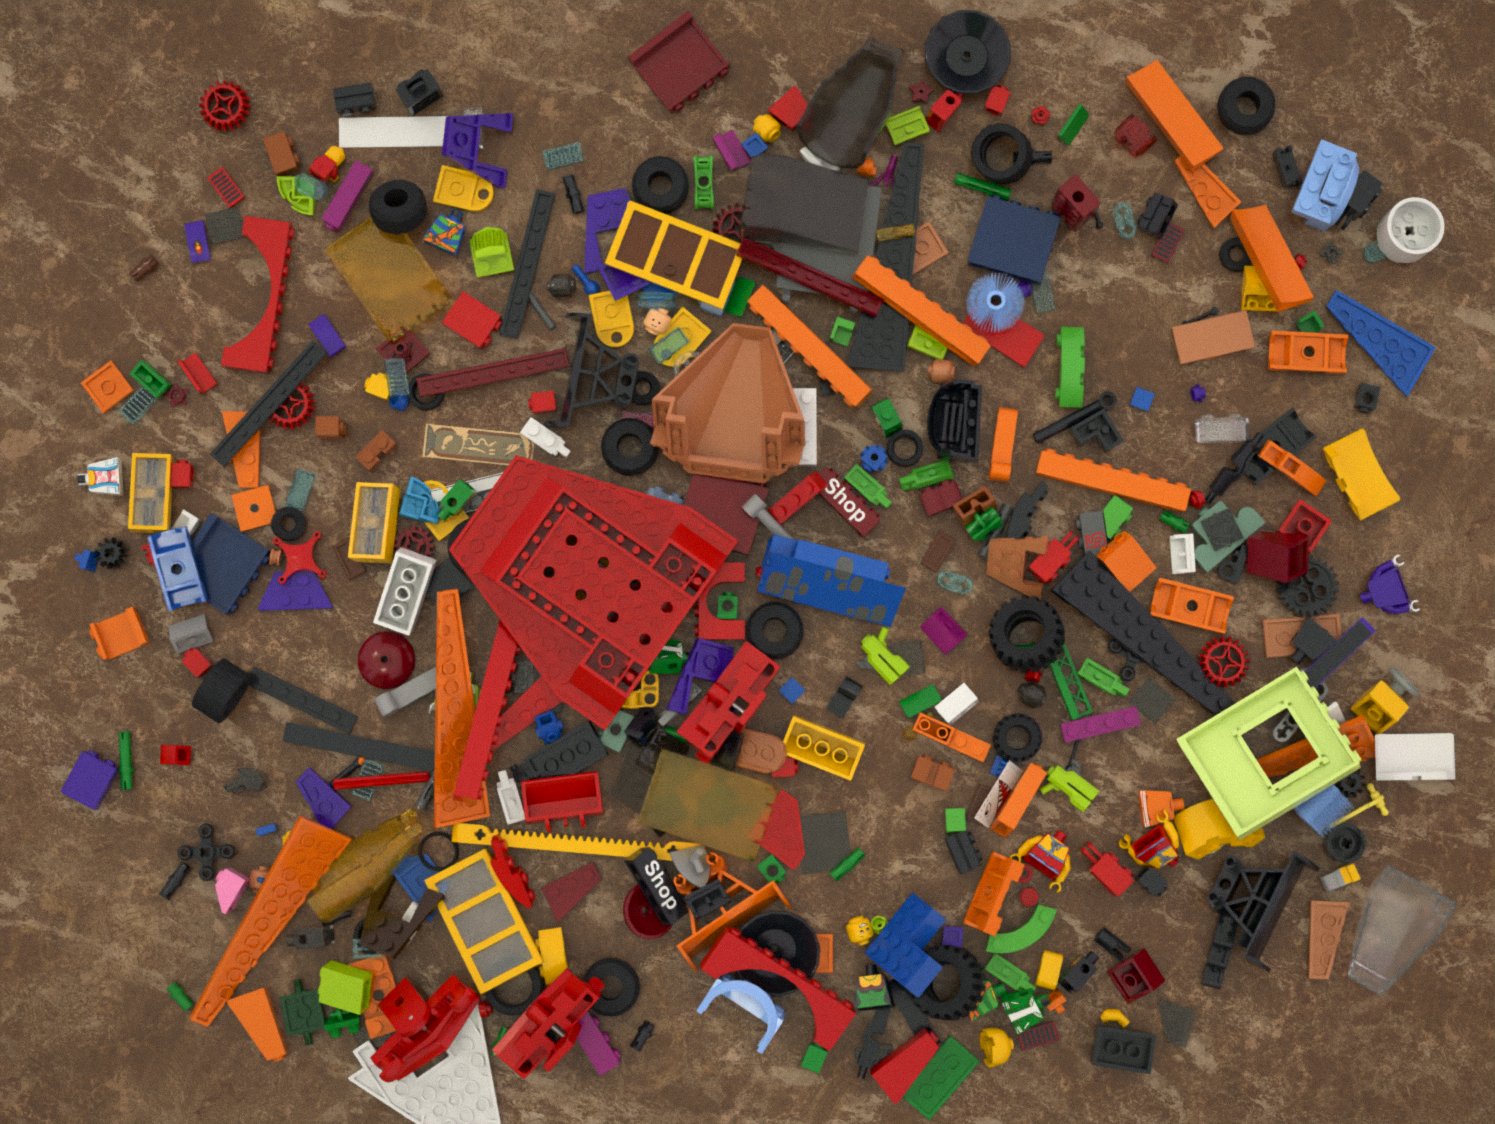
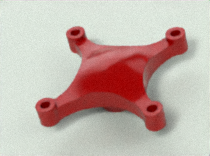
(299, 558)

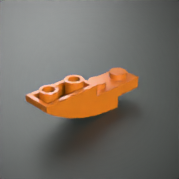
(1292, 468)
(951, 737)

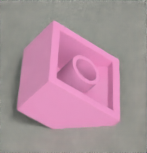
(230, 888)

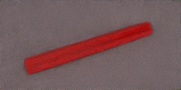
(381, 780)

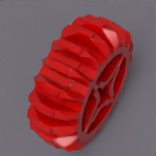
(218, 110)
(291, 412)
(1221, 670)

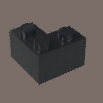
(1097, 426)

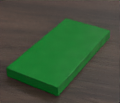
(940, 1077)

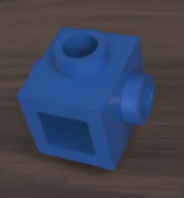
(868, 463)
(548, 727)

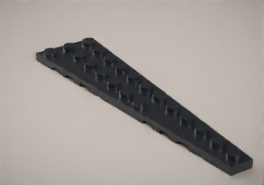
(883, 339)
(1115, 610)

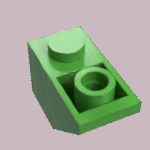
(1114, 515)

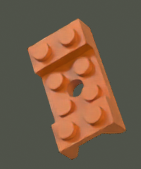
(1287, 352)
(1171, 600)
(986, 905)
(383, 980)

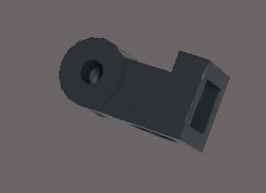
(641, 725)

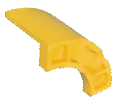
(1360, 475)
(1205, 829)

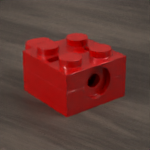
(1057, 556)
(1108, 871)

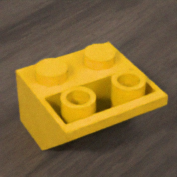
(1254, 293)

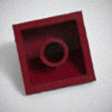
(1136, 976)

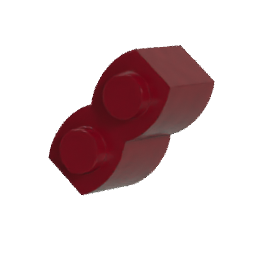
(940, 498)

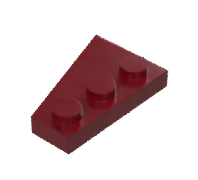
(570, 889)

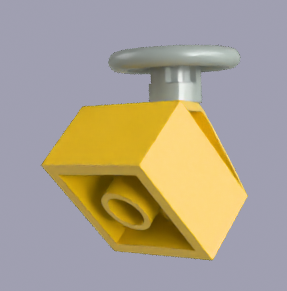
(1383, 702)

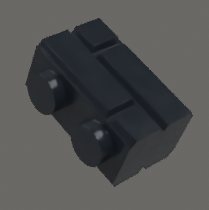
(354, 99)
(1157, 215)
(963, 852)
(1151, 881)

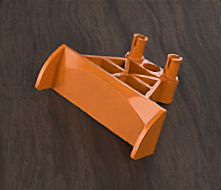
(732, 918)

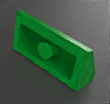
(1073, 125)
(740, 295)
(150, 379)
(920, 701)

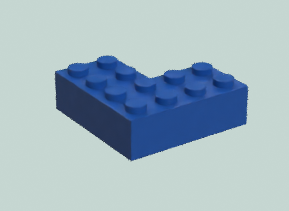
(902, 942)

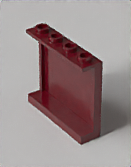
(679, 63)
(722, 504)

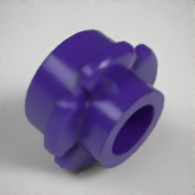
(1026, 288)
(1197, 393)

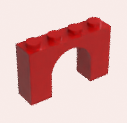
(710, 627)

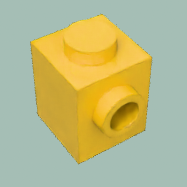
(377, 386)

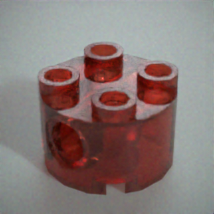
(1135, 135)

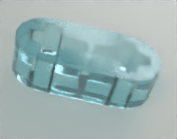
(1129, 219)
(956, 578)

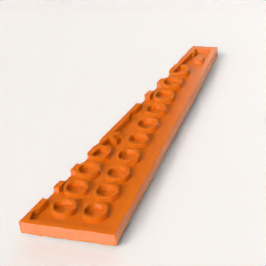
(452, 714)
(292, 876)

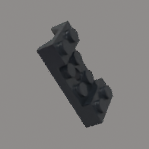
(1289, 434)

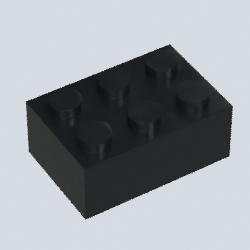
(1123, 1049)

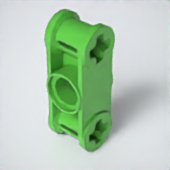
(703, 195)

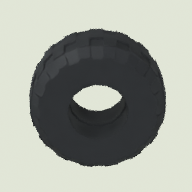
(1253, 89)
(657, 167)
(397, 206)
(612, 438)
(778, 611)
(628, 978)

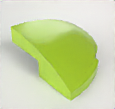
(300, 201)

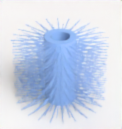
(999, 312)
(1320, 804)

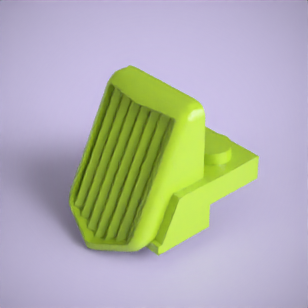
(491, 251)

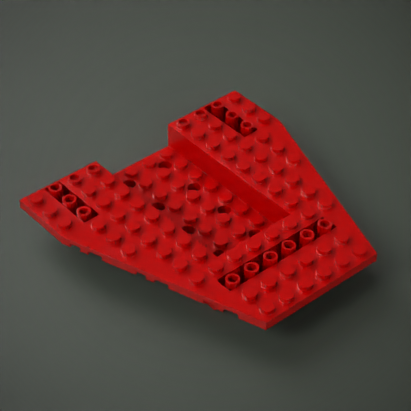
(568, 639)

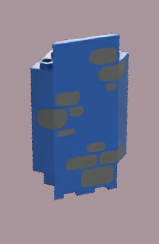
(829, 580)

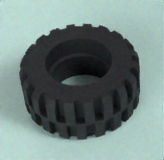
(1019, 612)
(970, 988)

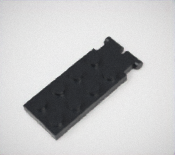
(564, 756)

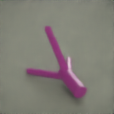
(888, 173)

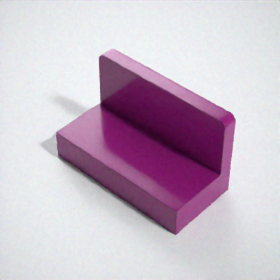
(731, 150)
(943, 630)

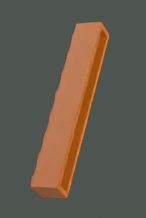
(921, 311)
(806, 342)
(1113, 481)

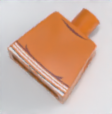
(1157, 801)

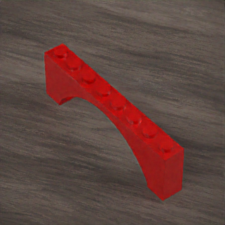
(256, 349)
(735, 953)

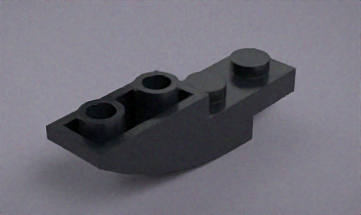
(1019, 522)

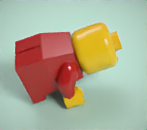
(326, 165)

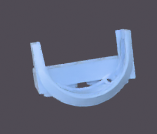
(1336, 190)
(750, 998)

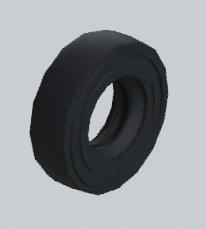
(1225, 258)
(654, 388)
(299, 523)

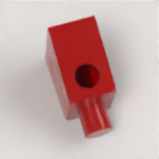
(789, 109)
(943, 110)

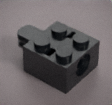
(419, 91)
(1365, 191)

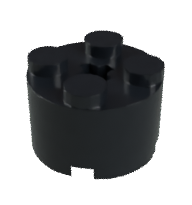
(1354, 847)

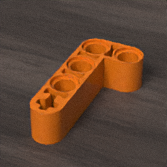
(1003, 445)

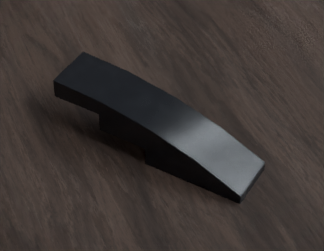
(1258, 910)
(1220, 949)

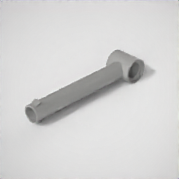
(755, 508)

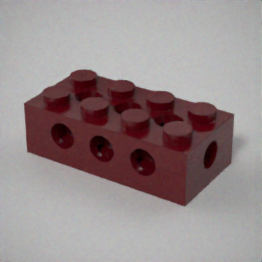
(1075, 203)

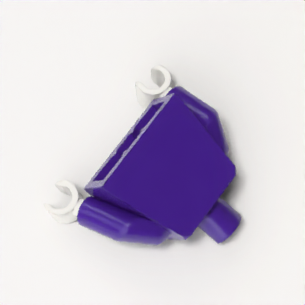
(1388, 589)

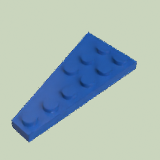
(1388, 345)

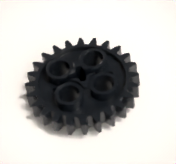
(1324, 581)

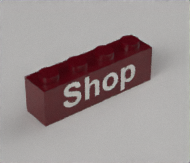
(848, 505)

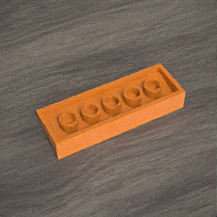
(1174, 115)
(1271, 257)

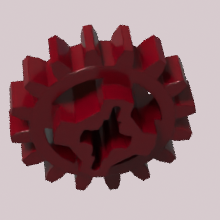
(422, 542)

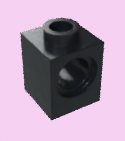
(1370, 390)

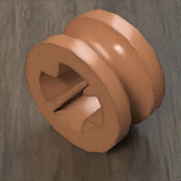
(276, 557)

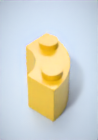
(552, 952)

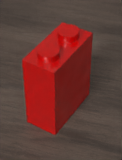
(472, 321)

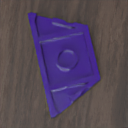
(299, 593)

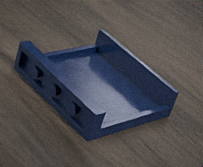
(1014, 240)
(226, 563)

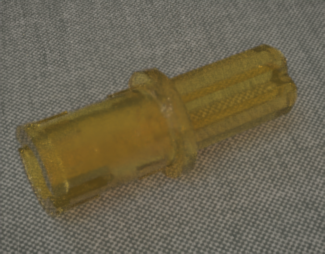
(895, 232)

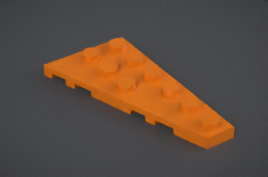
(1302, 753)

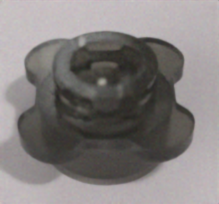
(1332, 258)

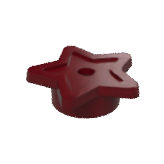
(921, 96)
(172, 395)

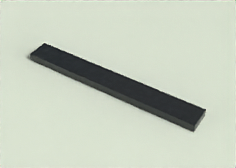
(527, 264)
(268, 404)
(359, 746)

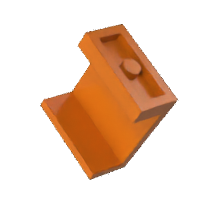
(1126, 560)
(119, 634)

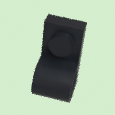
(1236, 567)
(844, 697)

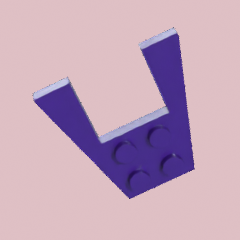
(462, 143)
(603, 215)
(704, 662)

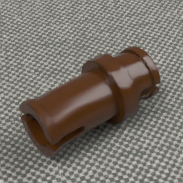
(144, 268)

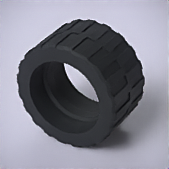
(982, 143)
(221, 690)

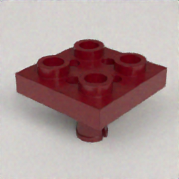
(402, 350)

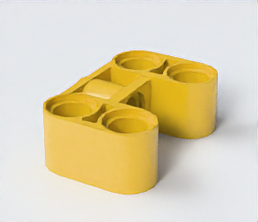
(637, 697)

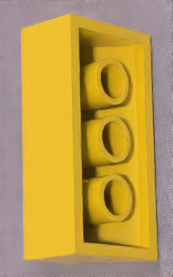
(823, 747)

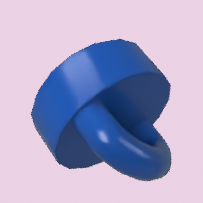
(399, 403)

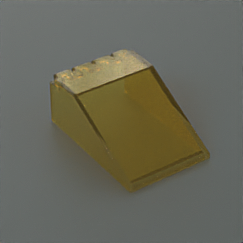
(388, 277)
(707, 805)

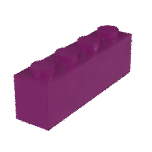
(1099, 724)
(597, 1044)

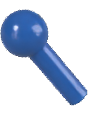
(590, 287)

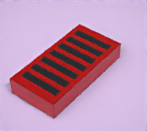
(226, 187)

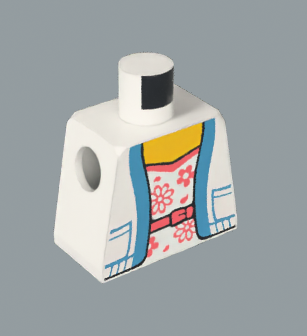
(104, 477)

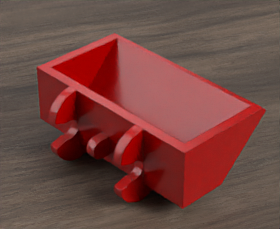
(562, 799)

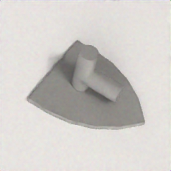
(692, 864)

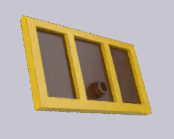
(675, 255)

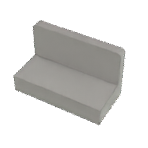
(190, 634)

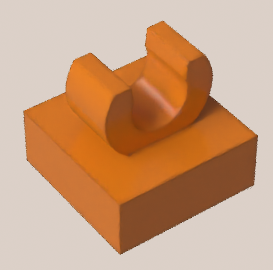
(1057, 1000)

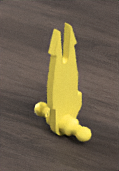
(1377, 800)

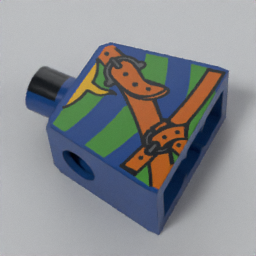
(447, 233)

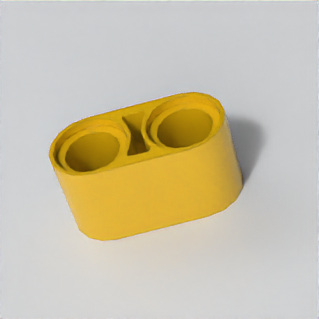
(1049, 970)

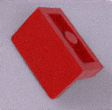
(198, 373)

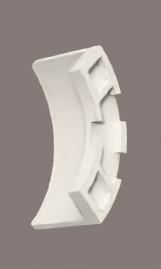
(1414, 756)

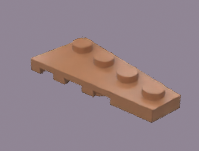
(1325, 928)

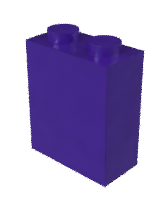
(90, 779)

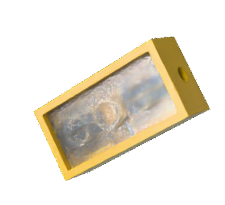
(150, 493)
(374, 522)

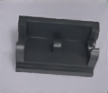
(1286, 167)
(707, 899)

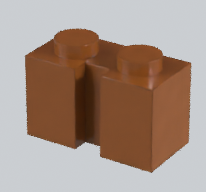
(280, 153)
(330, 428)
(375, 449)
(974, 503)
(932, 773)

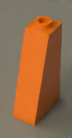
(1018, 800)
(260, 1021)

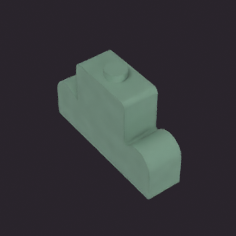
(1205, 556)

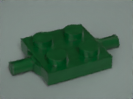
(302, 1012)

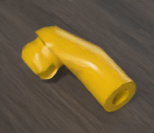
(1114, 1015)

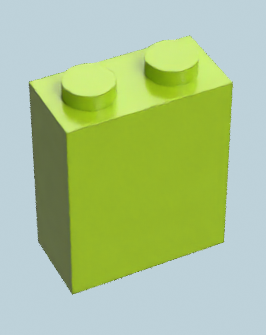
(345, 987)

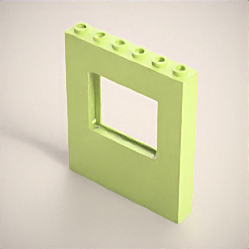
(1234, 773)

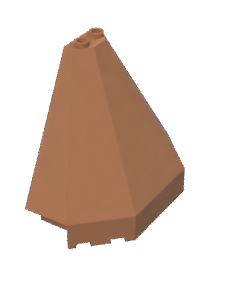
(732, 410)

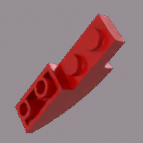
(512, 878)

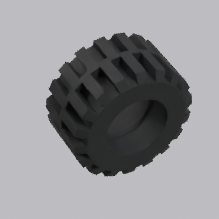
(1029, 725)

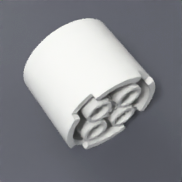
(1420, 219)

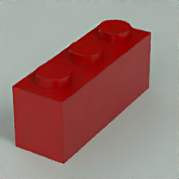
(798, 497)

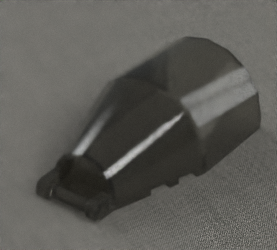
(852, 107)

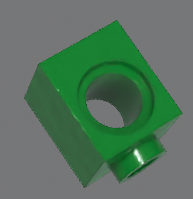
(727, 615)
(770, 860)
(814, 1057)

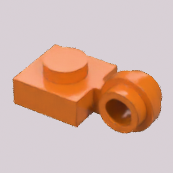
(867, 169)

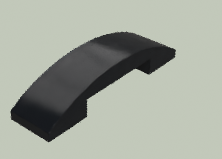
(912, 1014)

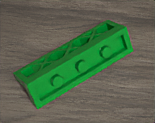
(1063, 686)

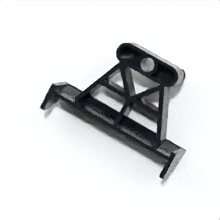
(627, 368)
(1233, 871)

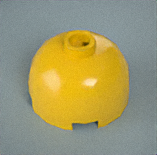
(996, 1046)

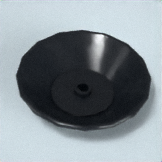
(972, 34)
(795, 944)

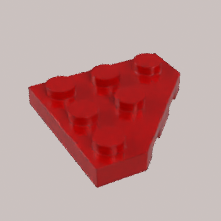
(784, 831)

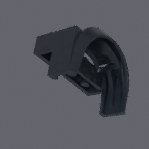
(969, 395)

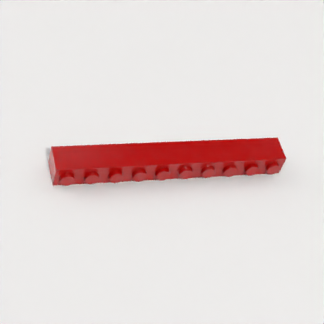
(487, 717)

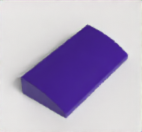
(620, 282)

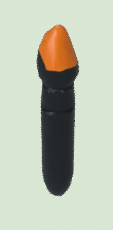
(357, 763)

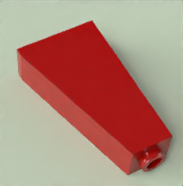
(904, 1064)

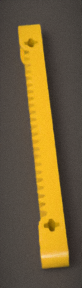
(467, 834)

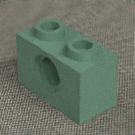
(612, 741)

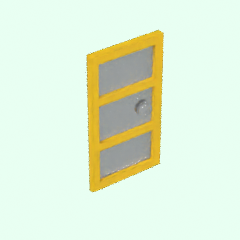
(484, 922)

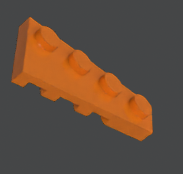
(1209, 191)
(248, 459)

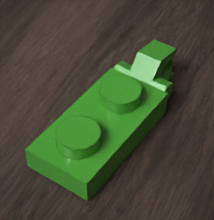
(927, 475)
(867, 486)
(1102, 678)
(1008, 973)

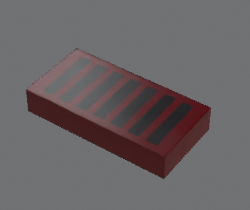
(1166, 246)
(1038, 1036)

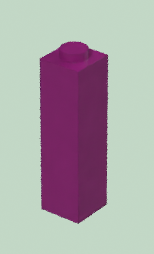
(347, 196)

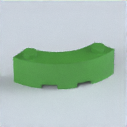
(1071, 367)
(1023, 936)

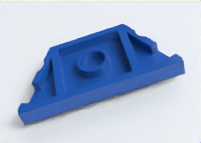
(411, 876)

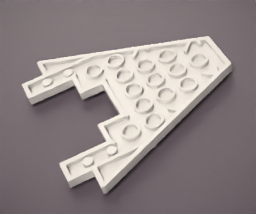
(450, 1092)

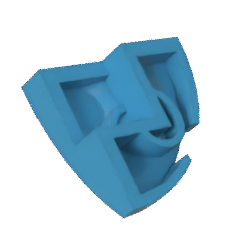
(419, 503)

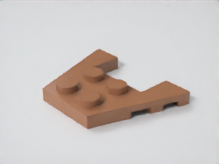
(1008, 562)

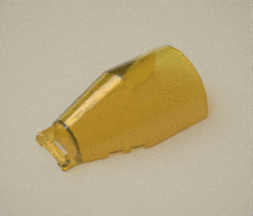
(364, 866)

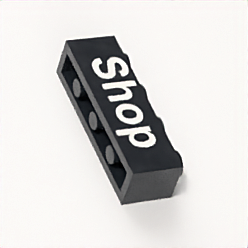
(656, 885)

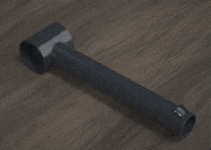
(1074, 418)

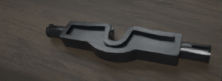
(1241, 459)
(871, 1046)

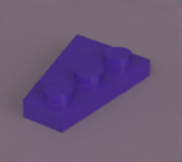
(322, 798)

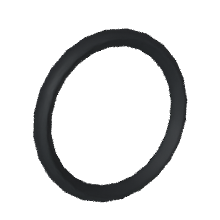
(428, 865)

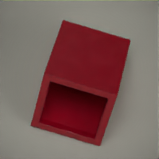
(1278, 555)

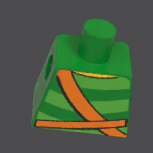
(462, 493)
(989, 999)

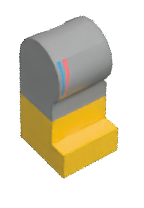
(1340, 877)

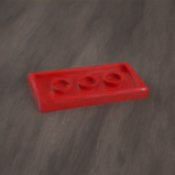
(1015, 343)

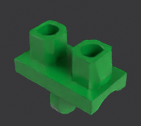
(983, 524)
(339, 1019)

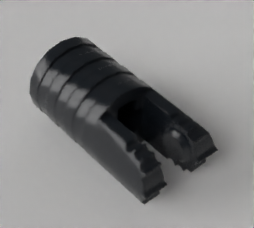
(1108, 941)

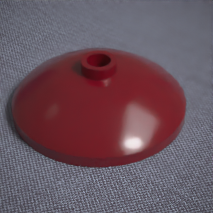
(399, 665)
(642, 924)

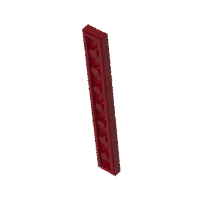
(809, 277)
(493, 372)

